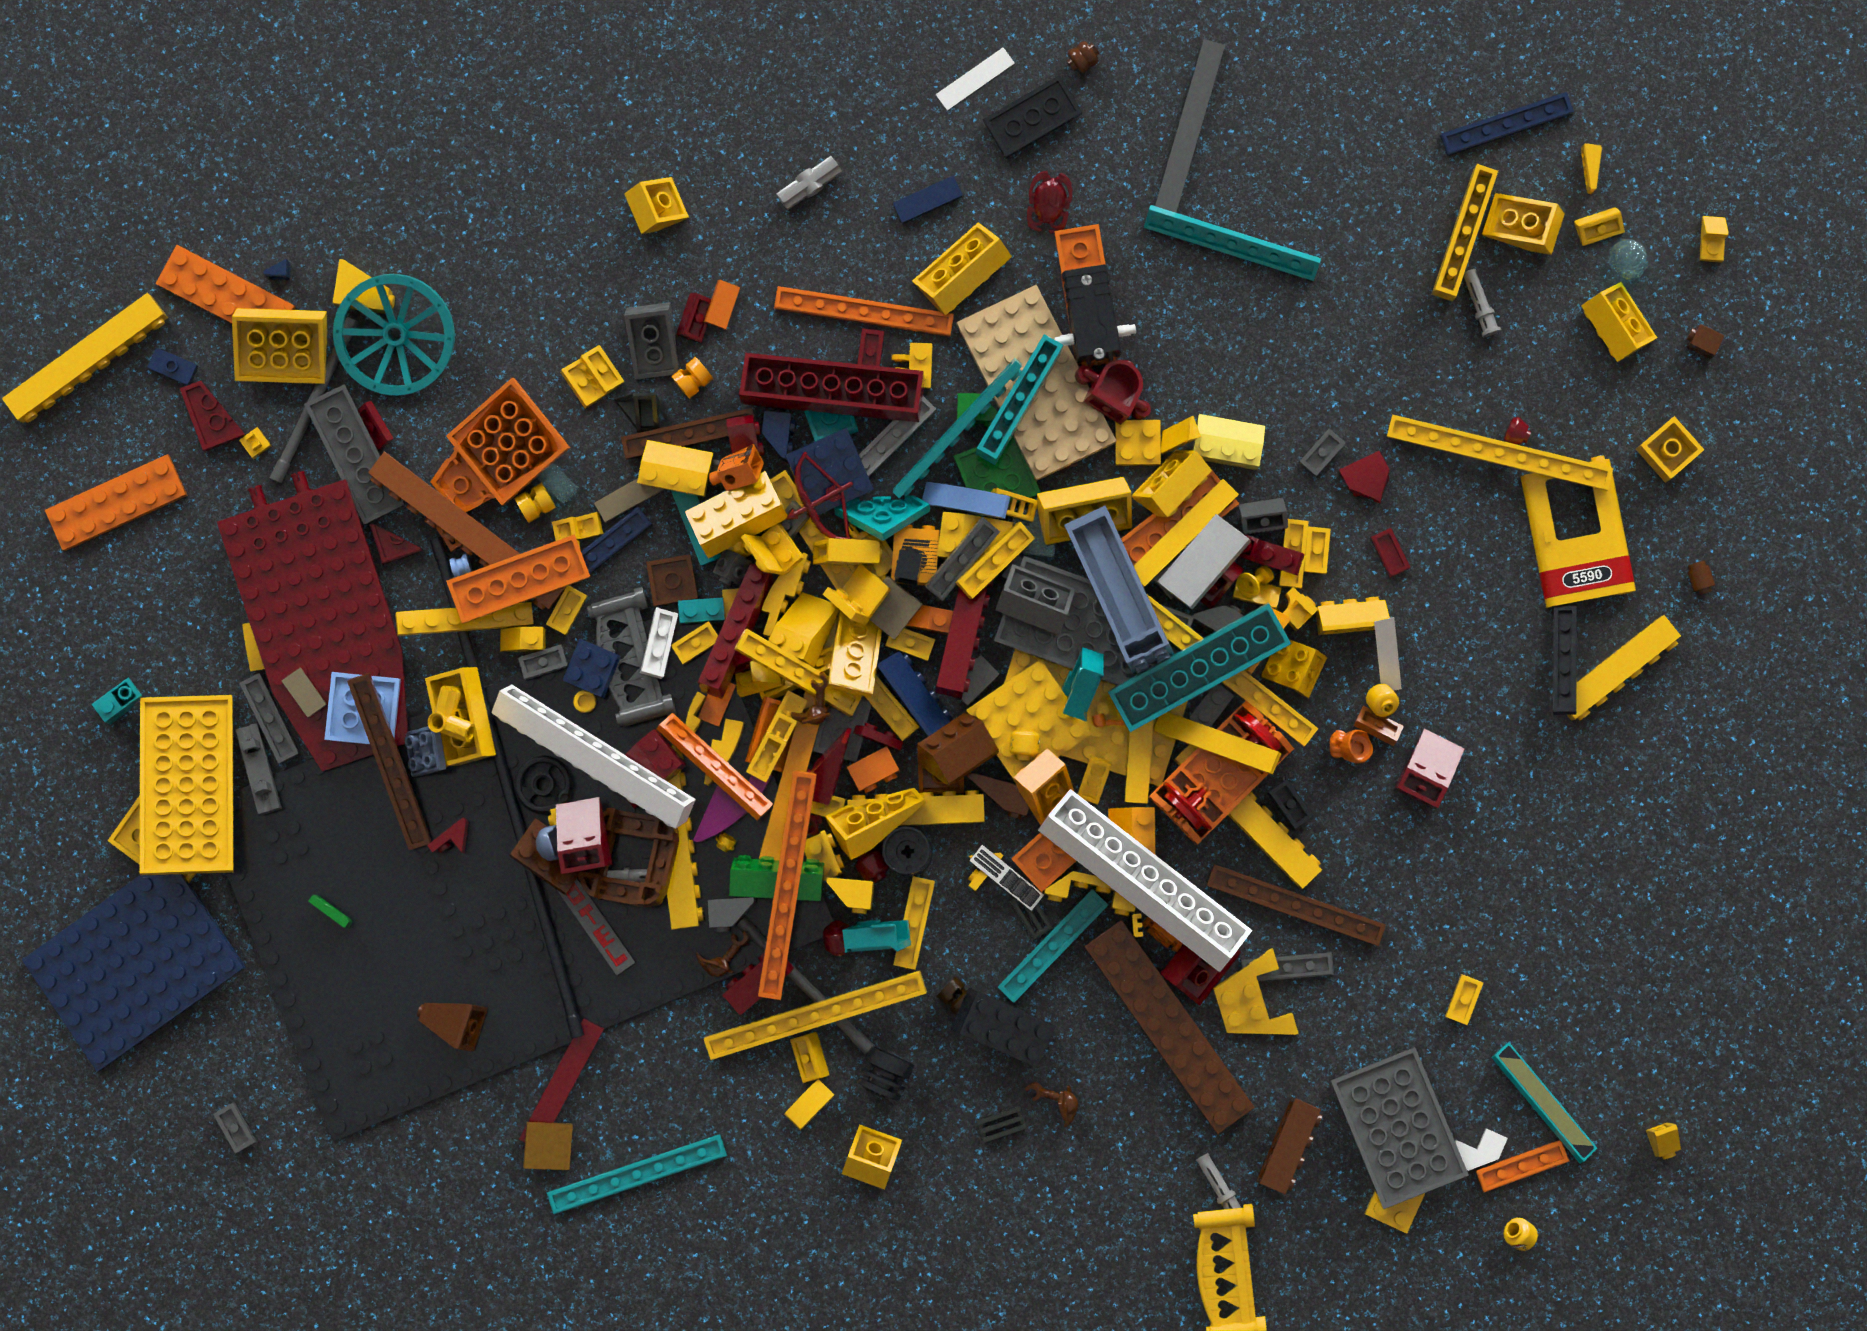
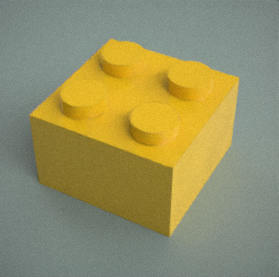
(1669, 449)

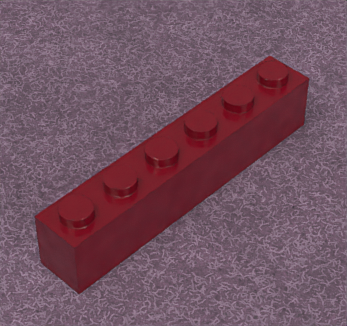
(741, 616)
(961, 643)

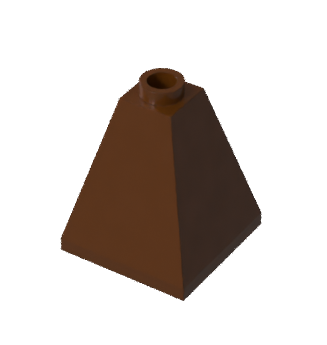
(454, 1023)

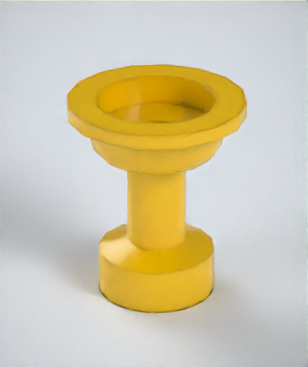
(1250, 585)

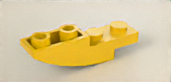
(783, 587)

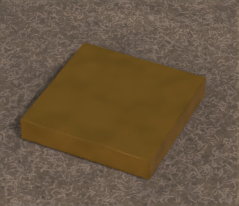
(547, 1146)

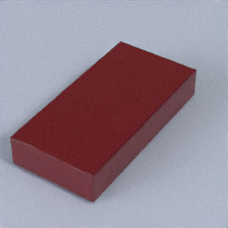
(1390, 552)

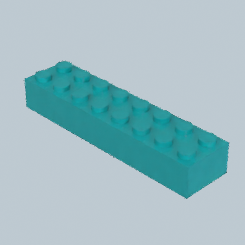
(1199, 667)

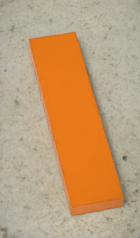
(1522, 1165)

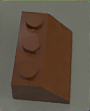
(956, 749)

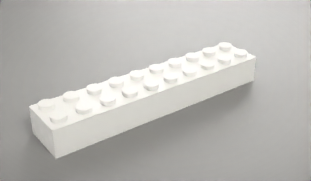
(1145, 880)

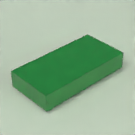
(330, 911)

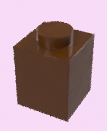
(1704, 340)

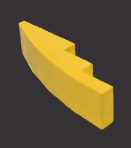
(776, 736)

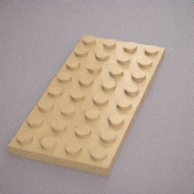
(1058, 423)

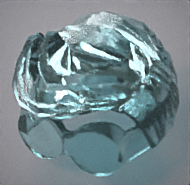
(1628, 259)

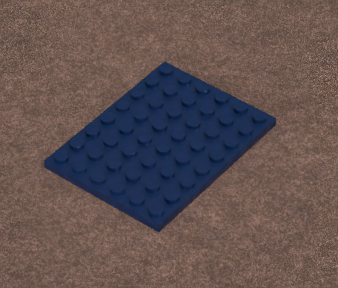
(133, 965)

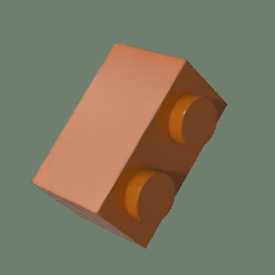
(873, 770)

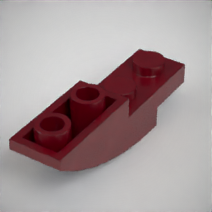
(1273, 556)

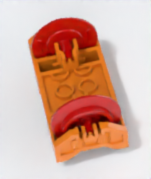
(1210, 785)

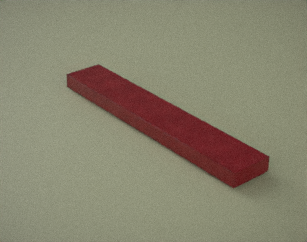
(565, 1075)

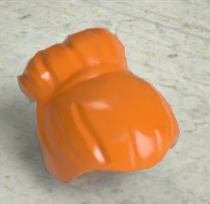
(1352, 746)

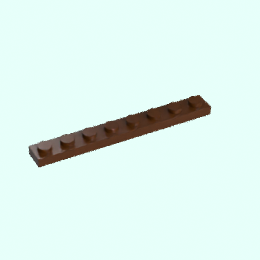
(389, 761)
(1296, 905)

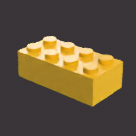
(736, 512)
(471, 708)

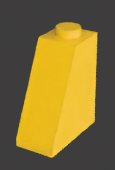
(350, 277)
(846, 552)

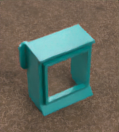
(1083, 683)
(877, 935)

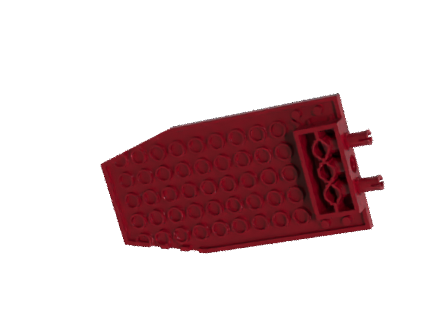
(314, 603)

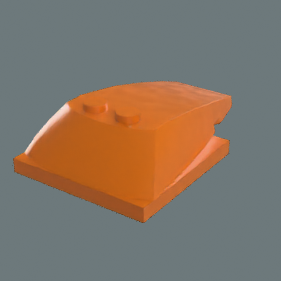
(498, 450)

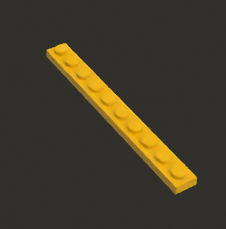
(1500, 452)
(1242, 683)
(815, 1015)

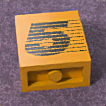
(924, 540)

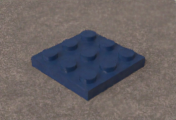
(840, 460)

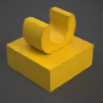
(255, 443)

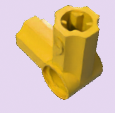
(446, 710)

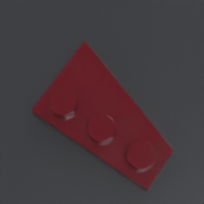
(209, 417)

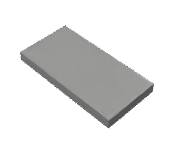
(1204, 561)

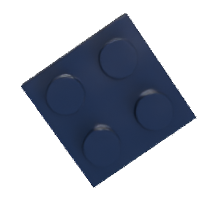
(591, 668)

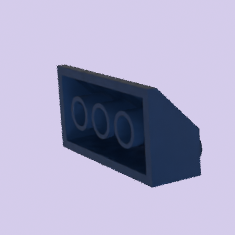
(913, 693)

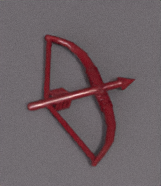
(831, 494)

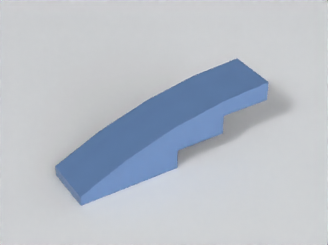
(966, 500)

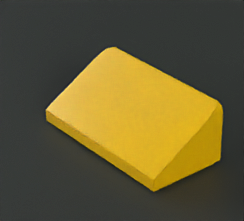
(1599, 226)
(1179, 435)
(1267, 594)
(809, 1057)

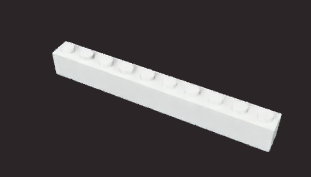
(593, 756)

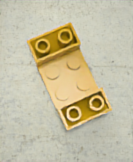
(1081, 880)

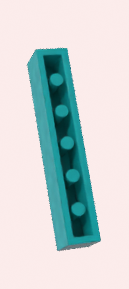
(1019, 399)

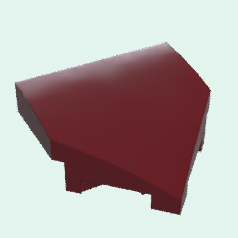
(1367, 477)

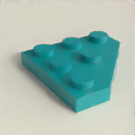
(882, 515)

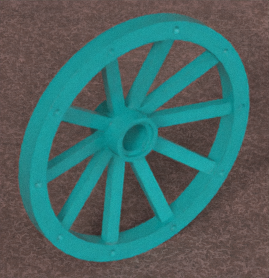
(438, 305)

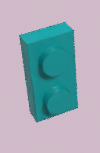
(701, 610)

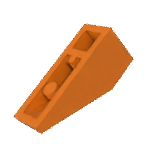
(932, 620)

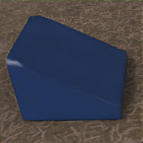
(279, 271)

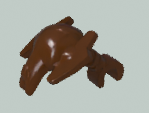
(816, 713)
(719, 966)
(1066, 1100)

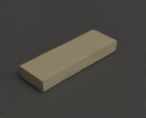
(624, 499)

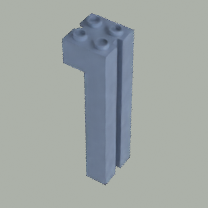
(1119, 590)

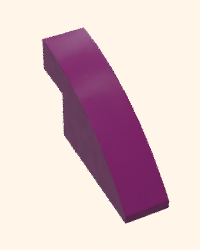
(724, 812)

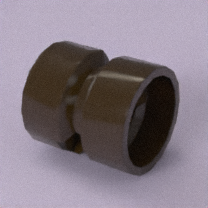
(946, 997)

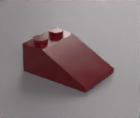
(657, 756)
(828, 769)

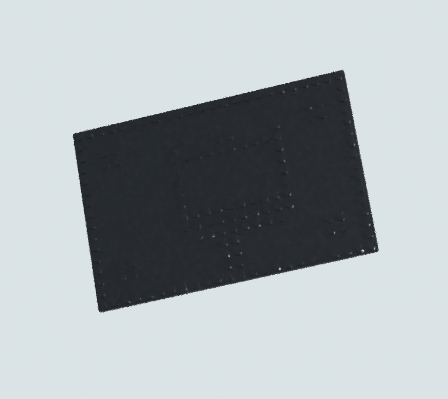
(467, 921)

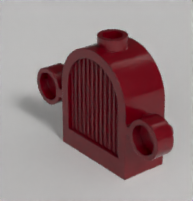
(1115, 390)

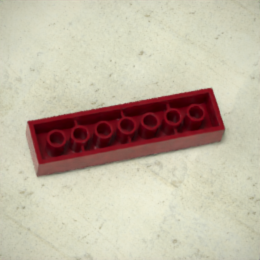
(832, 387)

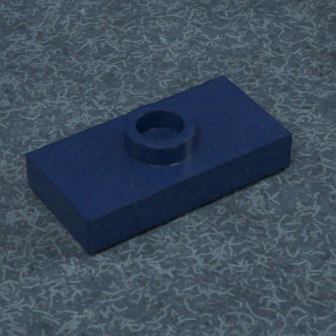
(172, 366)

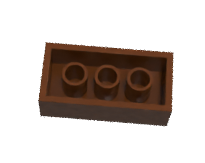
(1288, 1145)

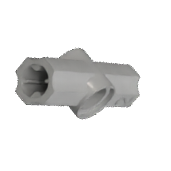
(809, 183)

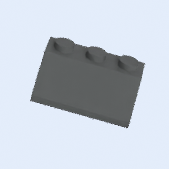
(1035, 599)

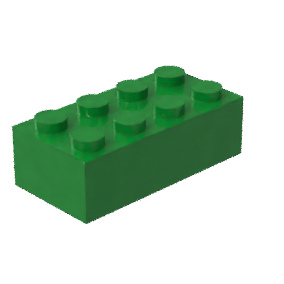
(759, 876)

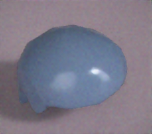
(547, 843)

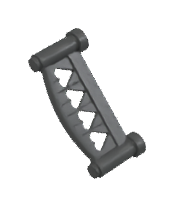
(627, 611)

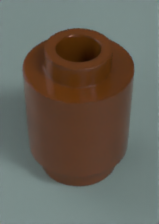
(1701, 577)

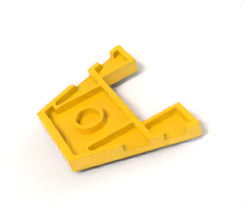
(1243, 1003)

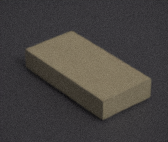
(304, 692)

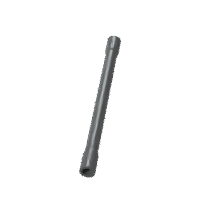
(283, 464)
(854, 1034)

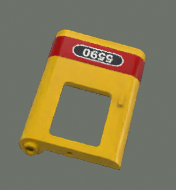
(1582, 565)

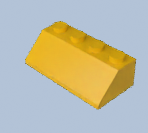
(962, 268)
(1070, 503)

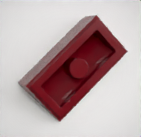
(692, 321)

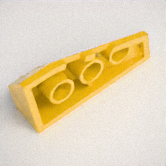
(866, 825)

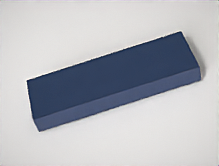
(927, 199)

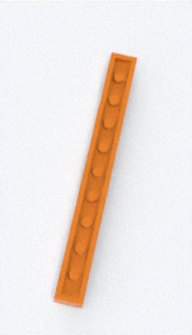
(787, 885)

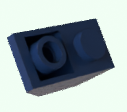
(777, 432)

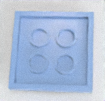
(342, 715)

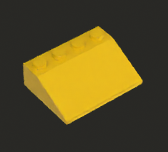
(280, 345)

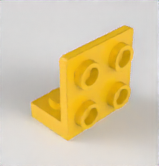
(773, 550)
(859, 595)
(1295, 667)
(821, 848)

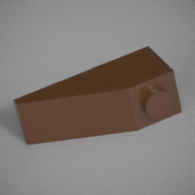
(1002, 793)

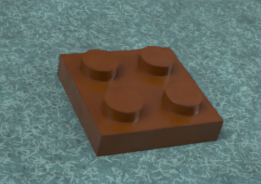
(672, 580)

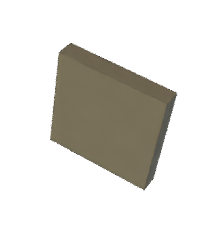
(895, 609)

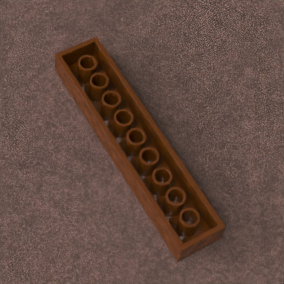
(1169, 1027)

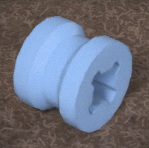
(460, 566)

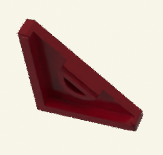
(392, 546)

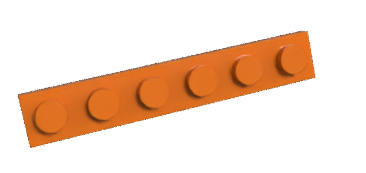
(714, 766)

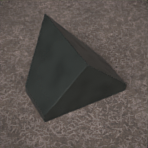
(641, 410)

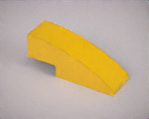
(729, 743)

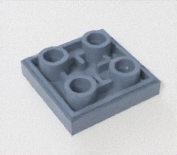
(424, 752)

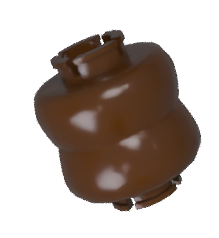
(1082, 57)

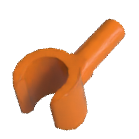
(1100, 721)

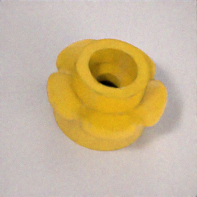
(725, 842)

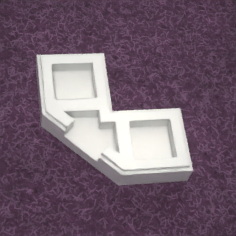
(1488, 1150)

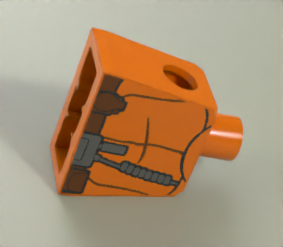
(738, 469)

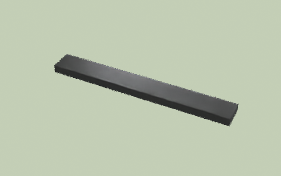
(1190, 125)

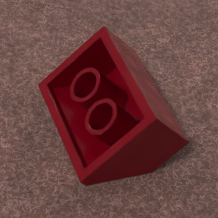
(1193, 974)

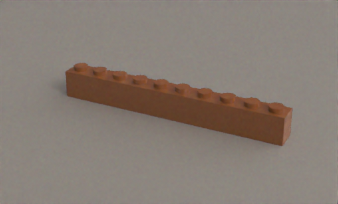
(448, 516)

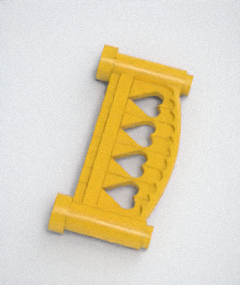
(1232, 1225)

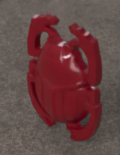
(1049, 201)

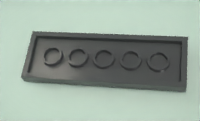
(351, 451)

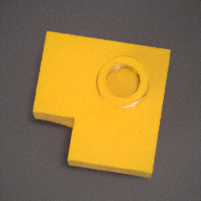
(1299, 608)

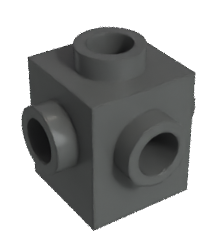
(731, 567)

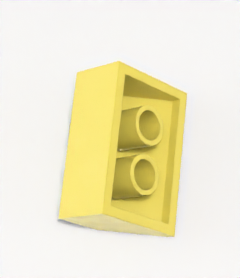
(1229, 442)

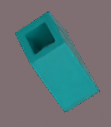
(117, 701)

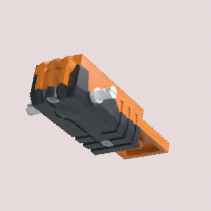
(1088, 297)

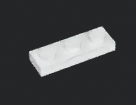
(659, 643)

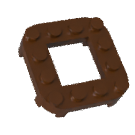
(659, 869)

